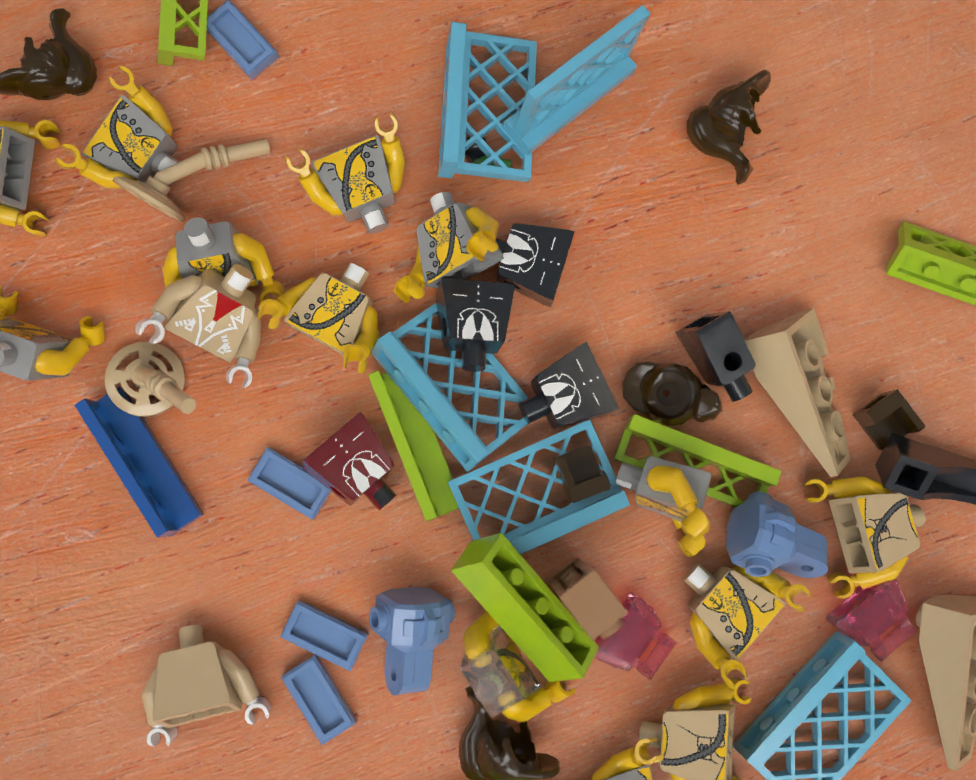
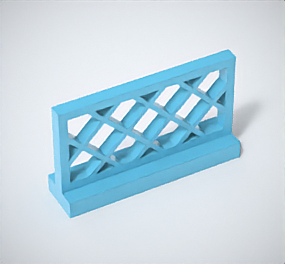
(577, 84)
(456, 97)
(437, 407)
(555, 523)
(804, 696)

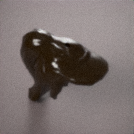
(54, 68)
(721, 125)
(687, 399)
(497, 752)

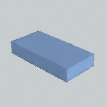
(240, 40)
(289, 483)
(324, 635)
(319, 699)

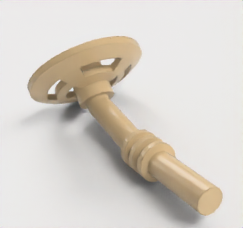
(156, 188)
(163, 384)

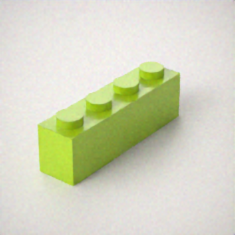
(525, 608)

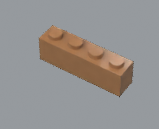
(589, 599)

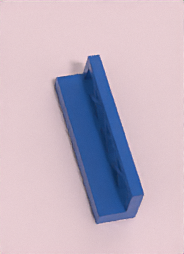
(141, 465)

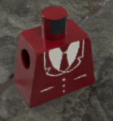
(353, 464)

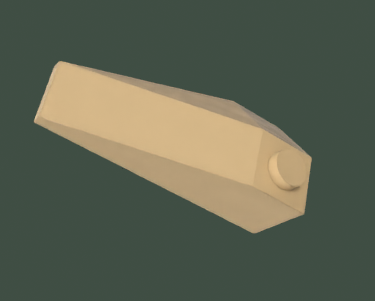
(794, 376)
(950, 664)

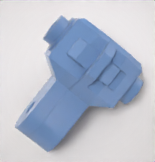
(766, 537)
(413, 625)

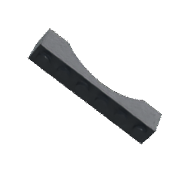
(926, 471)

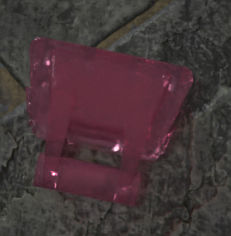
(870, 614)
(631, 640)

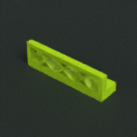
(169, 27)
(933, 262)
(417, 448)
(700, 450)

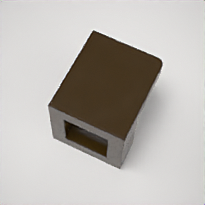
(888, 415)
(581, 474)

